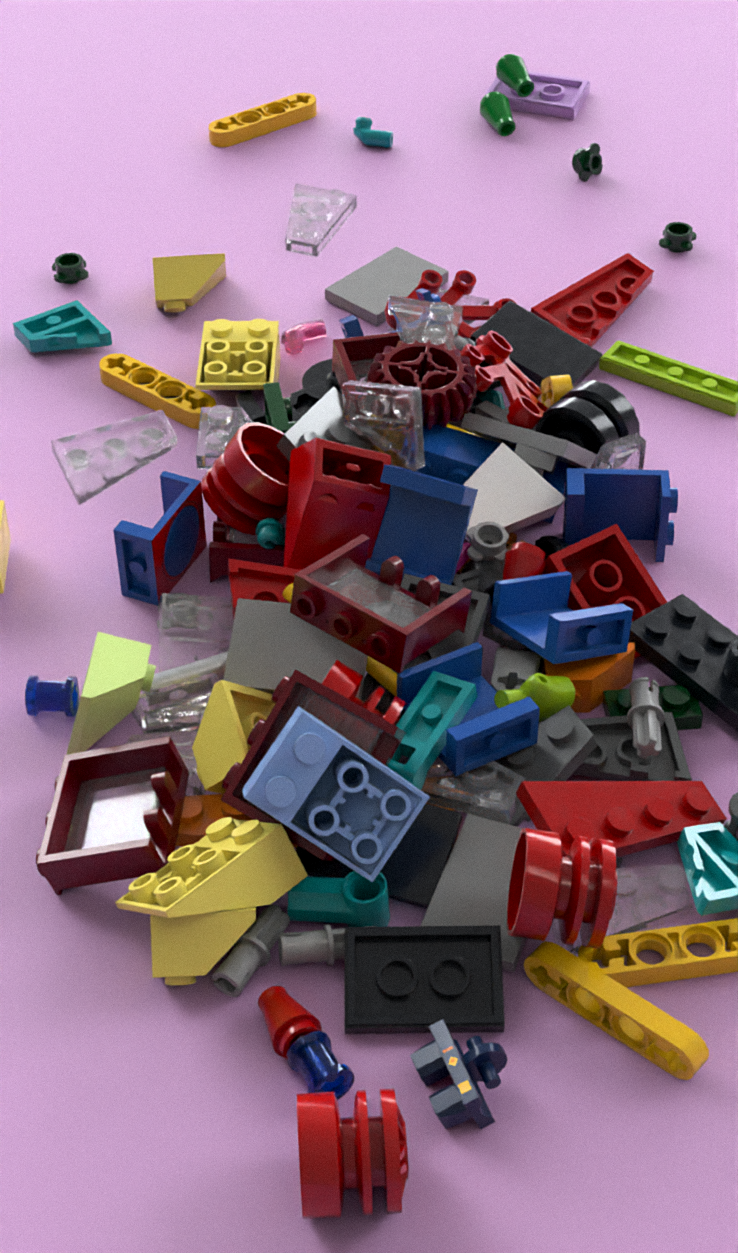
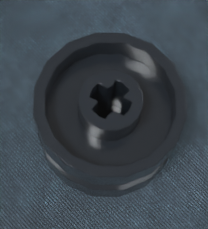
(590, 416)

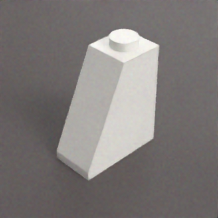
(511, 493)

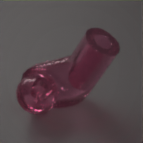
(296, 336)

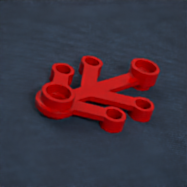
(452, 296)
(522, 393)

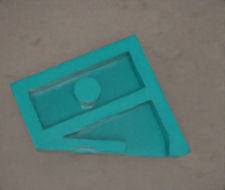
(62, 329)
(710, 866)

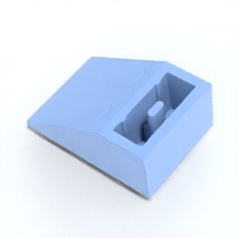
(334, 794)

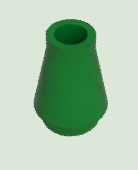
(513, 73)
(497, 112)

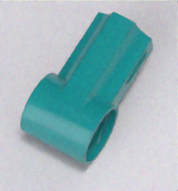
(341, 900)

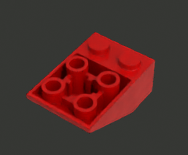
(332, 499)

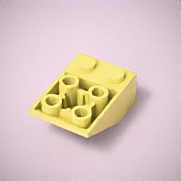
(238, 355)
(226, 870)

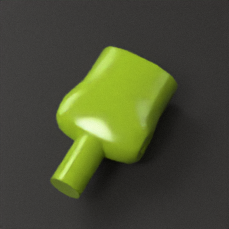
(548, 692)

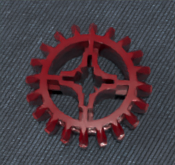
(442, 373)

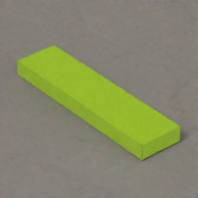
(672, 377)

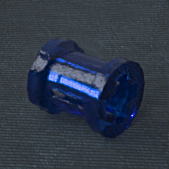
(52, 696)
(318, 1065)

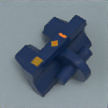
(463, 1097)

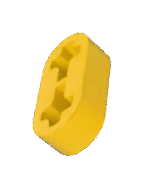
(554, 388)

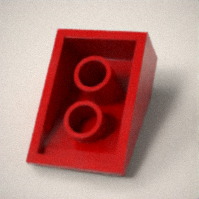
(606, 573)

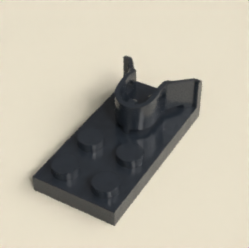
(693, 653)

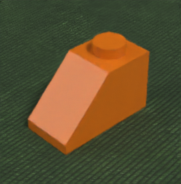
(594, 676)

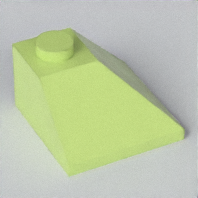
(111, 688)

